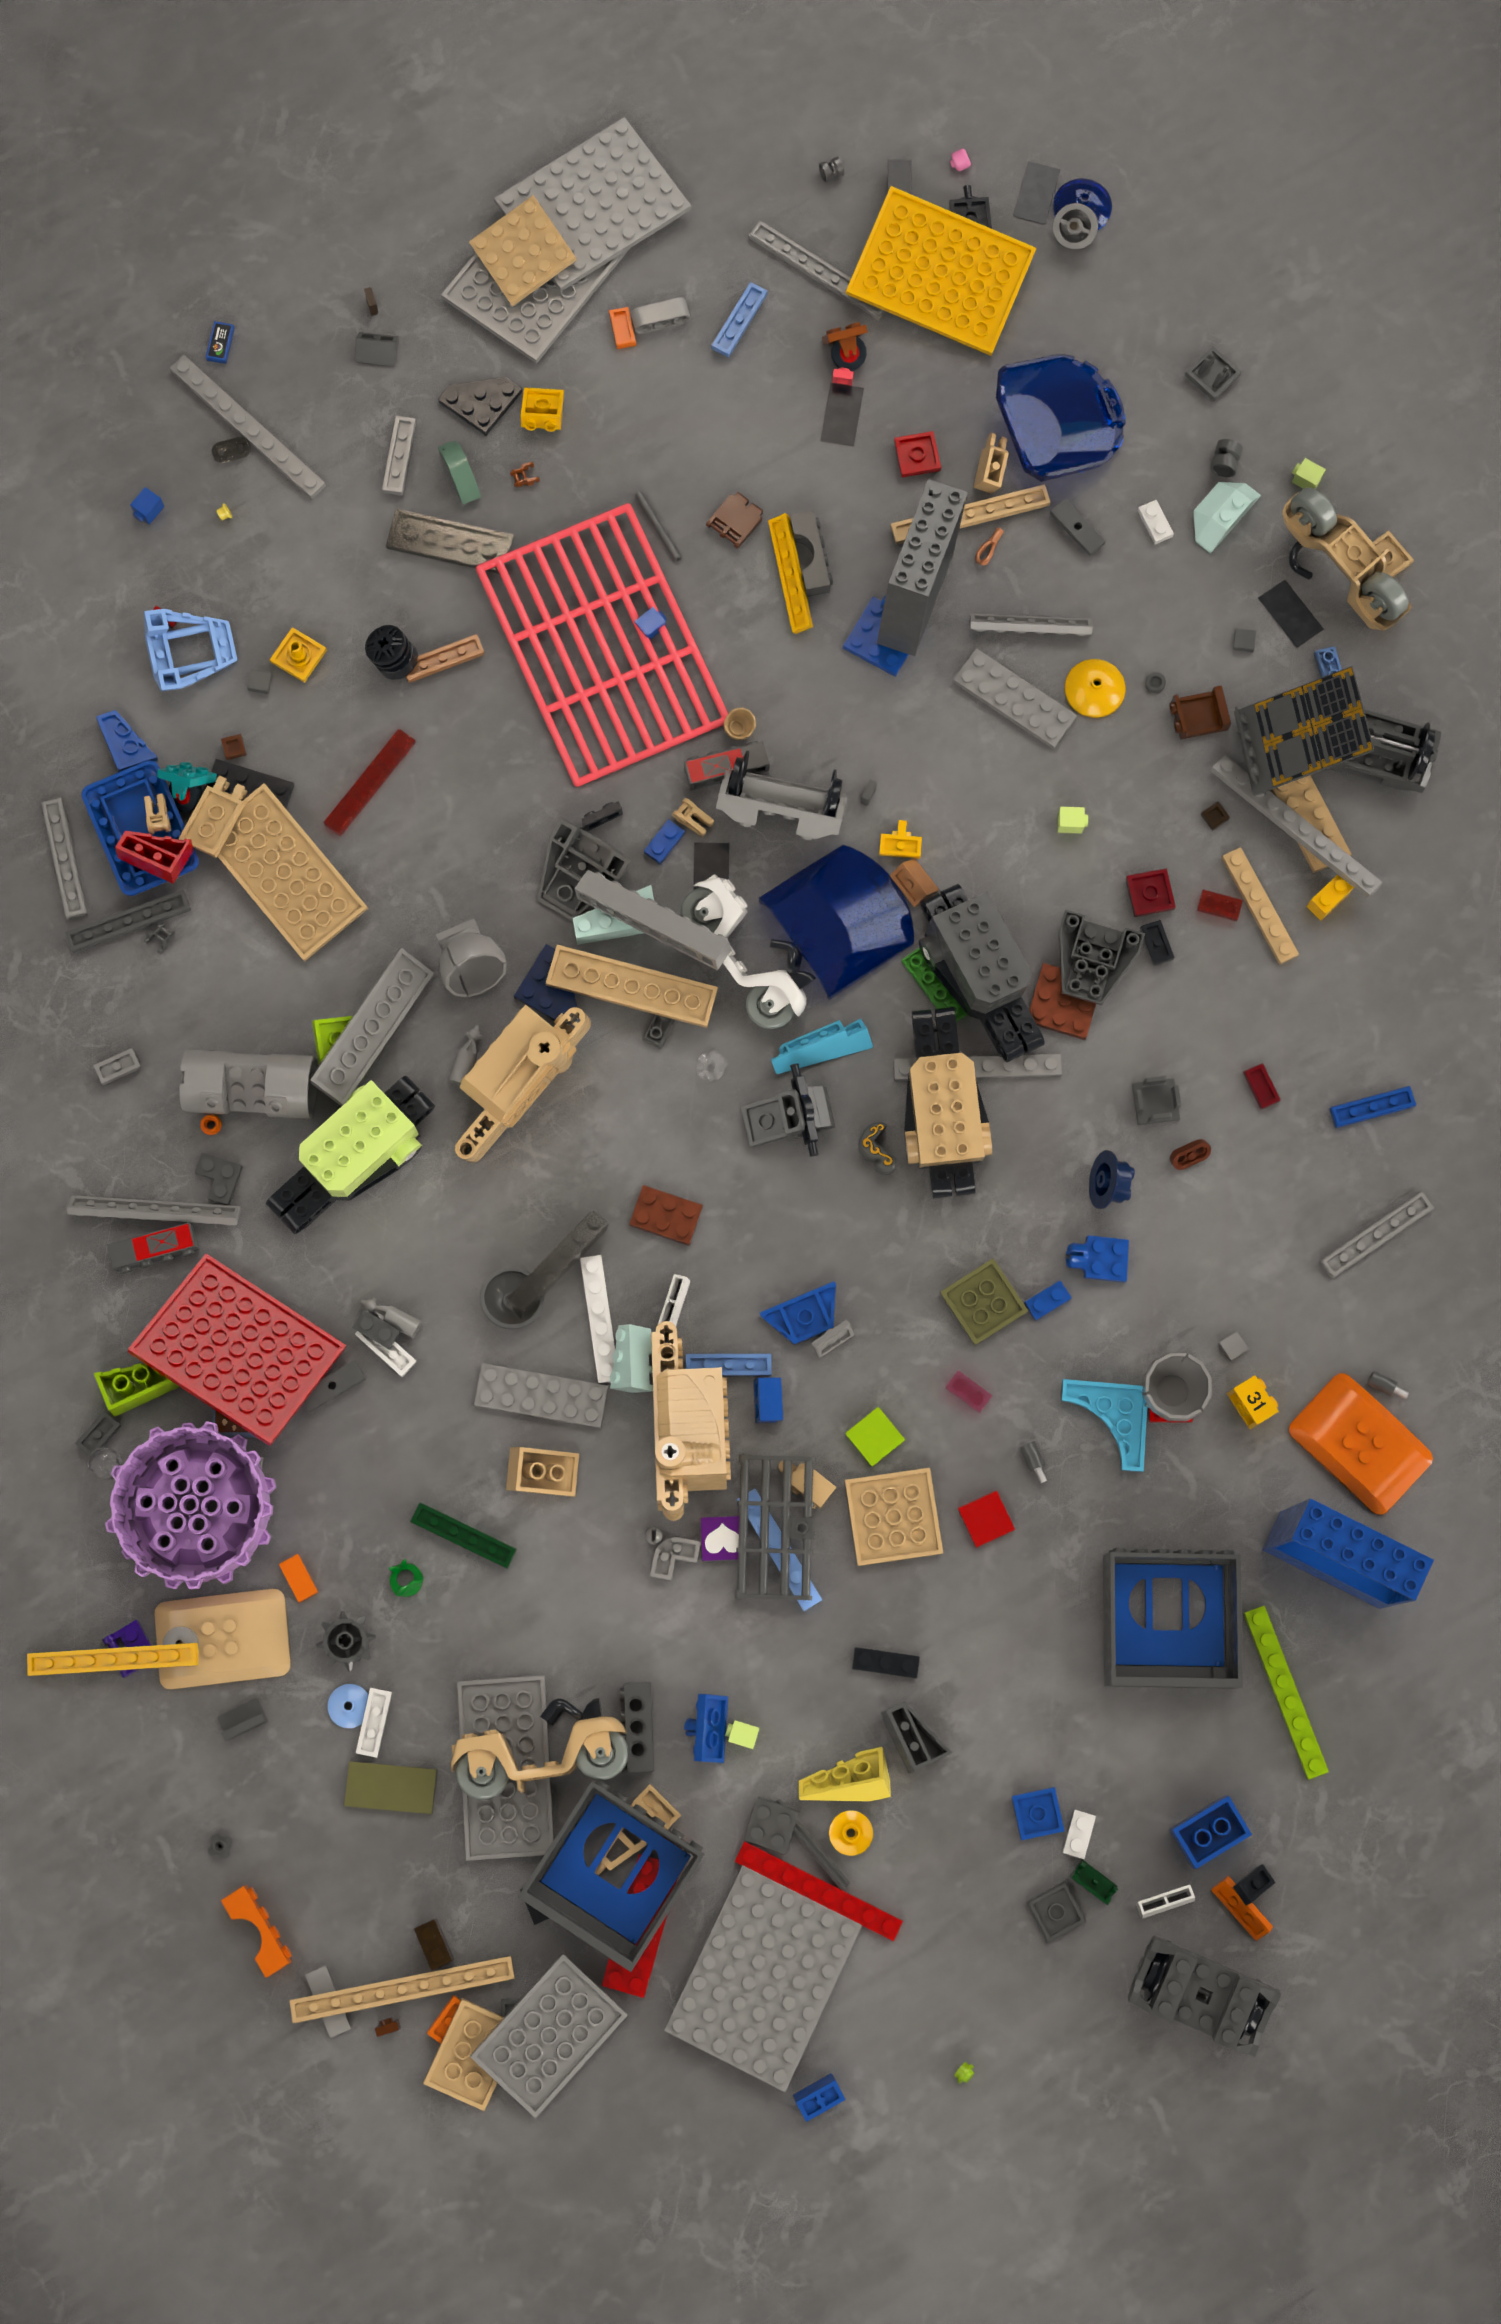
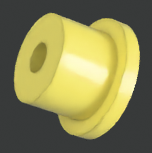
(224, 512)

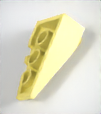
(855, 1780)

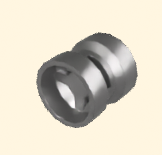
(831, 169)

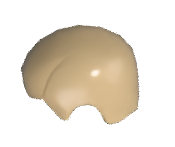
(739, 724)

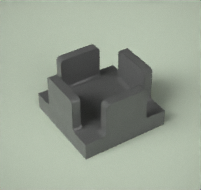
(1156, 1100)

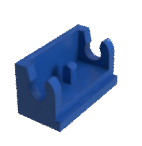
(768, 1400)
(819, 2097)

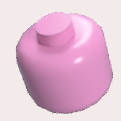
(960, 160)

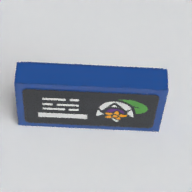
(220, 342)

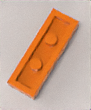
(1247, 1916)

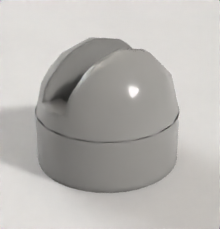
(648, 1535)

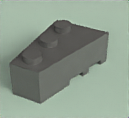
(913, 1739)

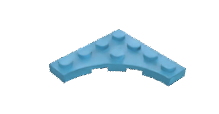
(1120, 1409)

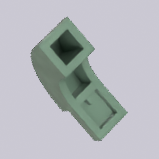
(460, 471)

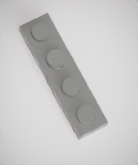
(399, 455)

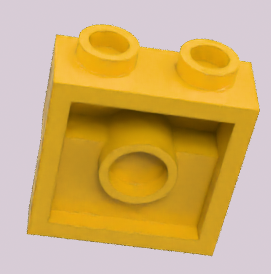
(542, 409)

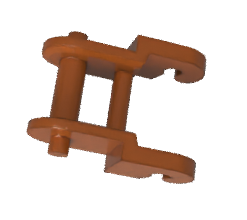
(529, 482)

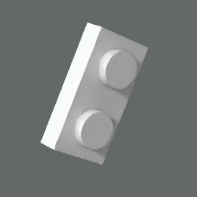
(1155, 522)
(1079, 1834)

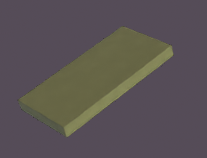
(390, 1787)

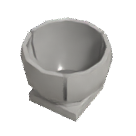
(470, 958)
(1177, 1387)

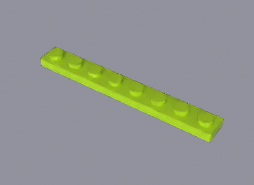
(1286, 1692)

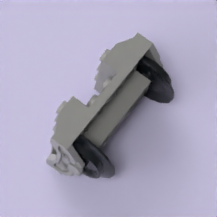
(748, 794)

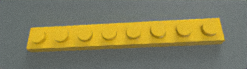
(112, 1659)

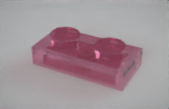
(968, 1391)

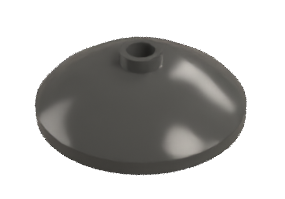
(494, 1296)

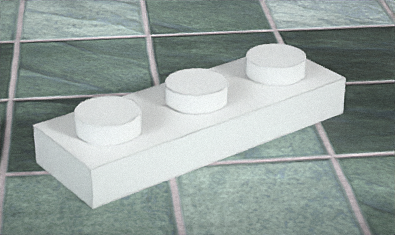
(396, 1357)
(373, 1722)

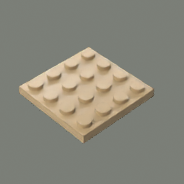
(523, 250)
(893, 1517)

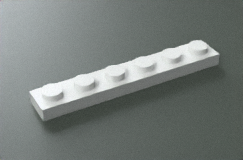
(598, 1316)

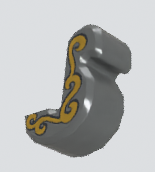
(874, 1152)

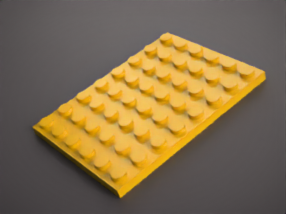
(940, 271)

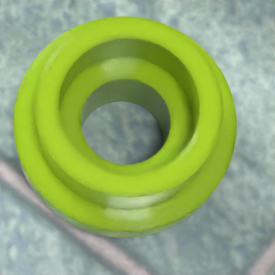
(964, 2073)

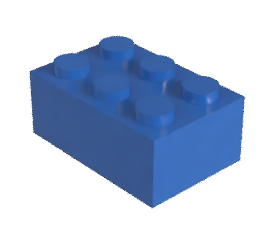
(1210, 1832)

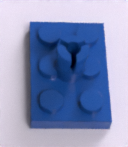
(709, 1728)

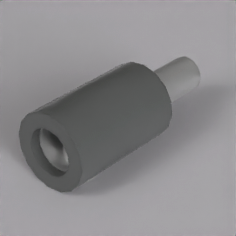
(1385, 1385)
(1034, 1460)

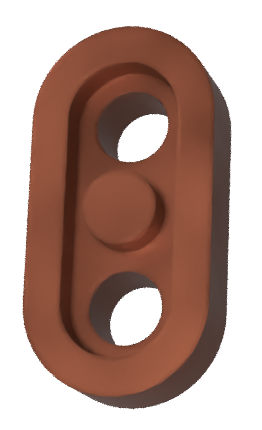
(1188, 1155)

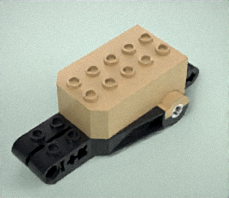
(944, 1107)

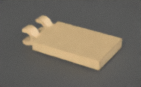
(214, 817)

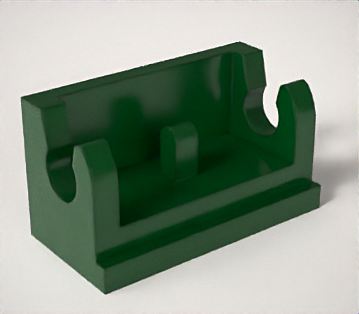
(1094, 1882)

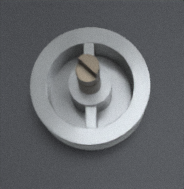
(1075, 226)

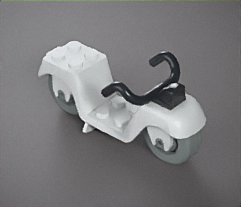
(774, 994)

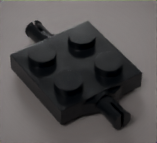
(972, 207)

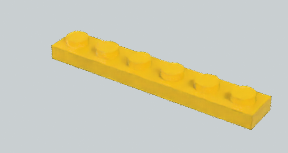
(790, 573)

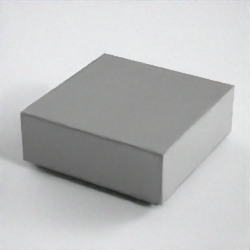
(1233, 1346)

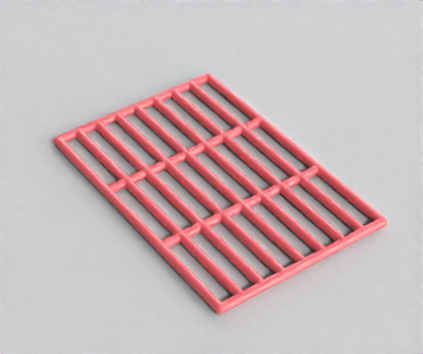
(618, 678)

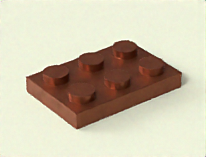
(666, 1215)

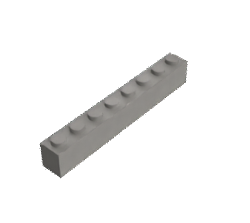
(653, 919)

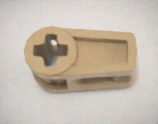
(692, 810)
(158, 821)

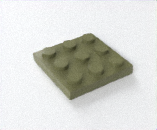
(984, 1302)

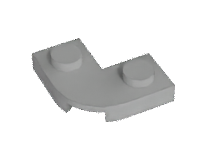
(672, 1550)

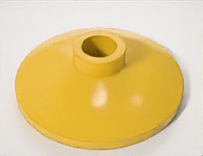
(851, 1845)

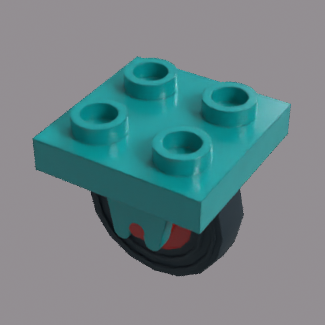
(186, 783)

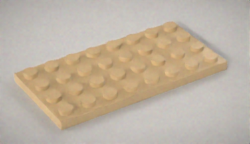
(288, 875)

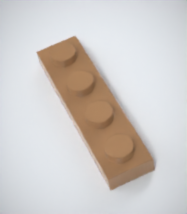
(446, 657)

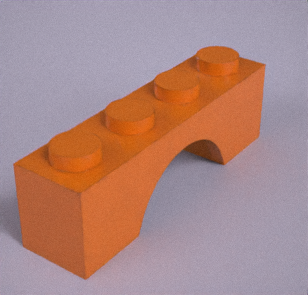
(272, 1954)

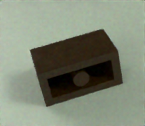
(434, 1944)

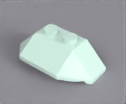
(1221, 512)

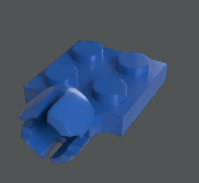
(1100, 1258)

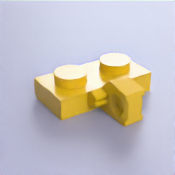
(900, 843)

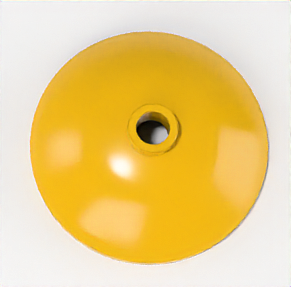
(1091, 699)

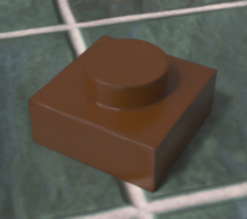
(233, 746)
(387, 2026)

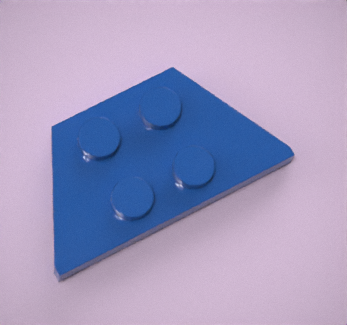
(804, 1315)

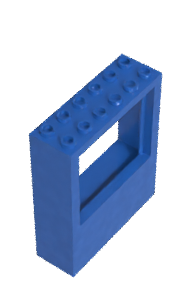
(1348, 1554)

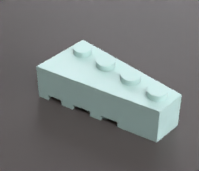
(599, 926)

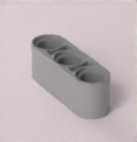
(660, 315)

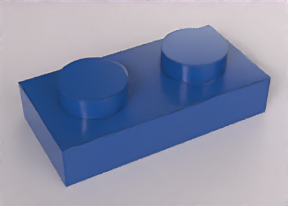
(664, 841)
(1047, 1300)

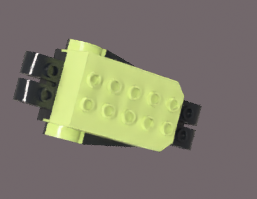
(353, 1151)

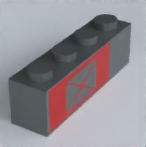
(711, 768)
(153, 1247)

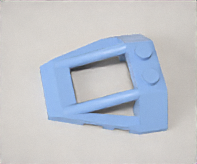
(159, 652)

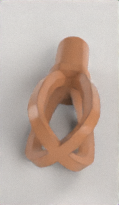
(991, 542)

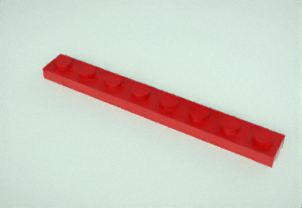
(819, 1891)

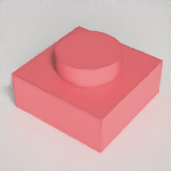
(842, 376)

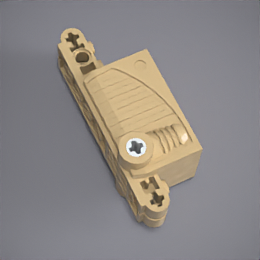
(687, 1424)

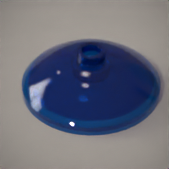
(1097, 198)

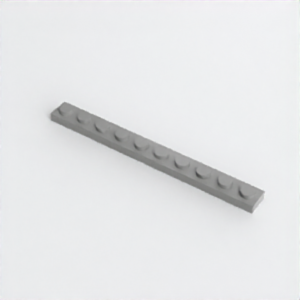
(248, 427)
(1298, 828)

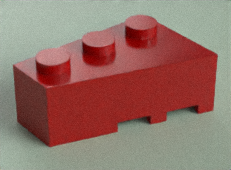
(154, 854)

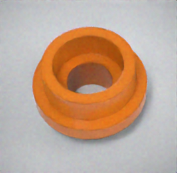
(211, 1118)

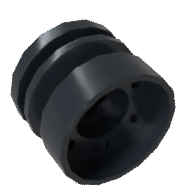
(391, 652)

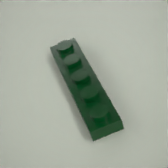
(463, 1535)

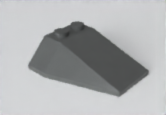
(567, 859)

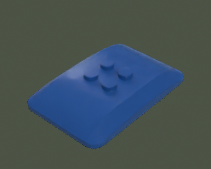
(119, 806)

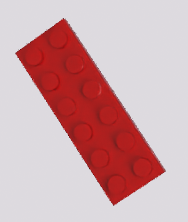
(636, 1982)

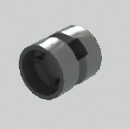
(1226, 457)

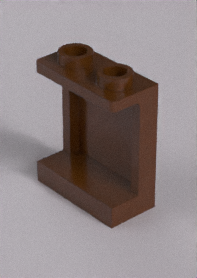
(1200, 713)

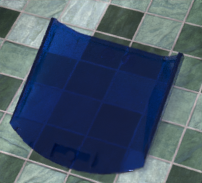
(843, 917)

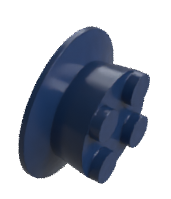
(1109, 1180)

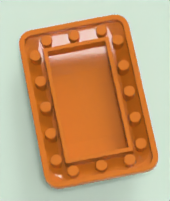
(1360, 1443)

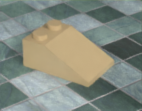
(542, 1471)

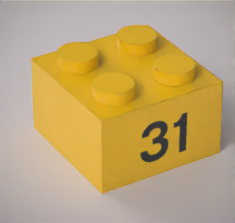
(1253, 1401)

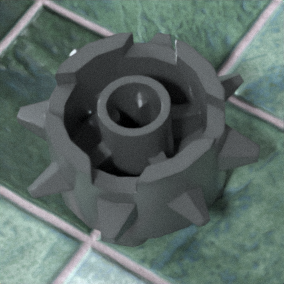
(335, 1633)

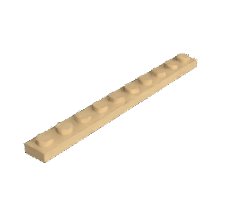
(402, 1989)

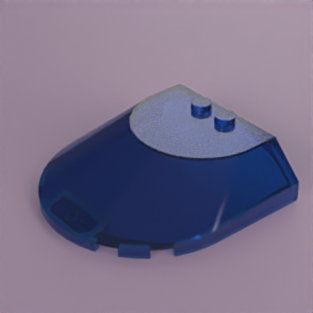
(1059, 415)

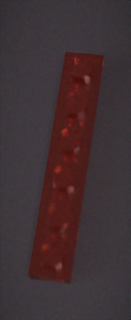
(369, 782)

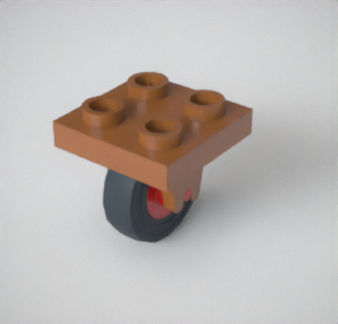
(847, 348)

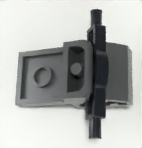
(790, 1114)

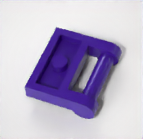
(132, 1636)

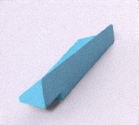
(823, 1045)

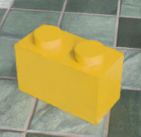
(1329, 897)

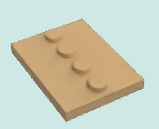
(453, 2068)

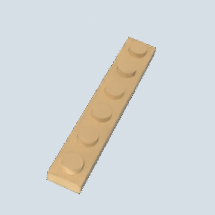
(1260, 906)

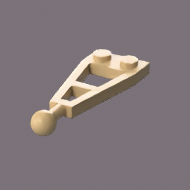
(656, 1806)

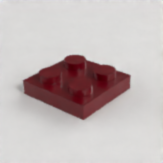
(1150, 892)

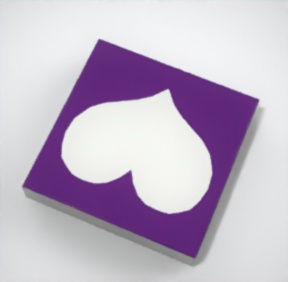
(719, 1538)

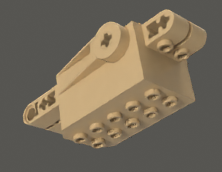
(516, 1073)

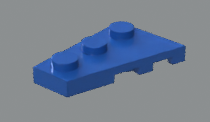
(122, 742)

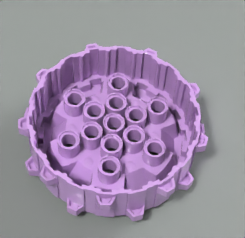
(148, 1475)

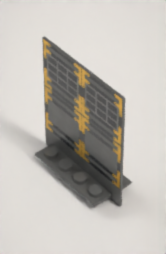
(1303, 731)

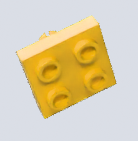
(298, 654)

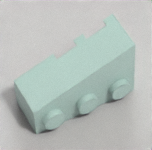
(632, 1359)

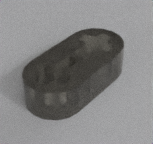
(231, 449)

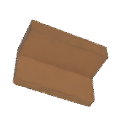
(913, 881)

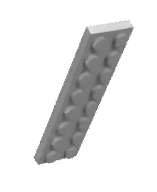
(371, 1027)

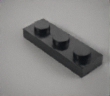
(885, 1662)

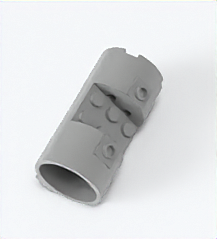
(248, 1083)

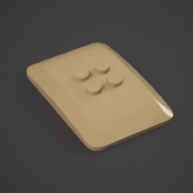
(237, 1633)

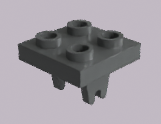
(1213, 373)

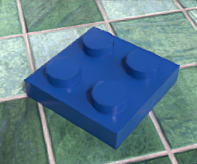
(1037, 1813)

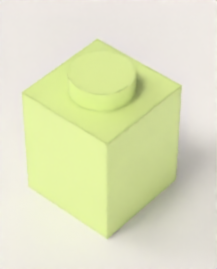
(1307, 474)
(1072, 820)
(742, 1734)

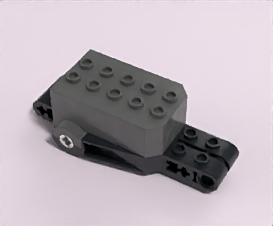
(980, 967)

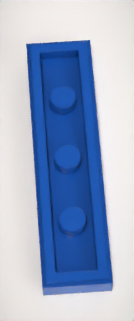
(1372, 1107)

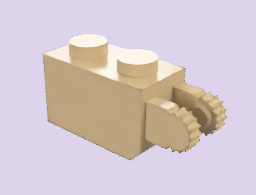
(991, 465)
(821, 1486)

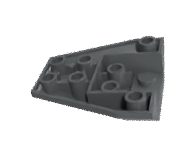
(1094, 957)

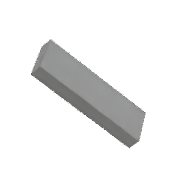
(321, 1982)

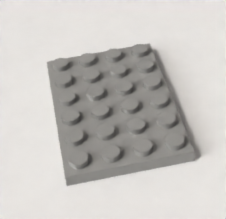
(548, 2035)

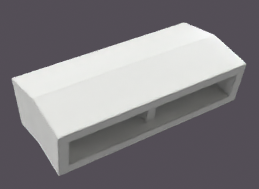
(678, 1303)
(1167, 1906)

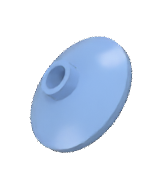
(336, 1705)

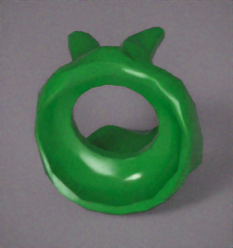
(411, 1588)

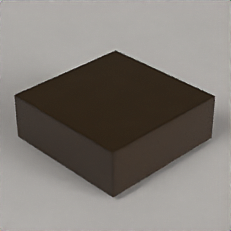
(371, 301)
(1215, 815)

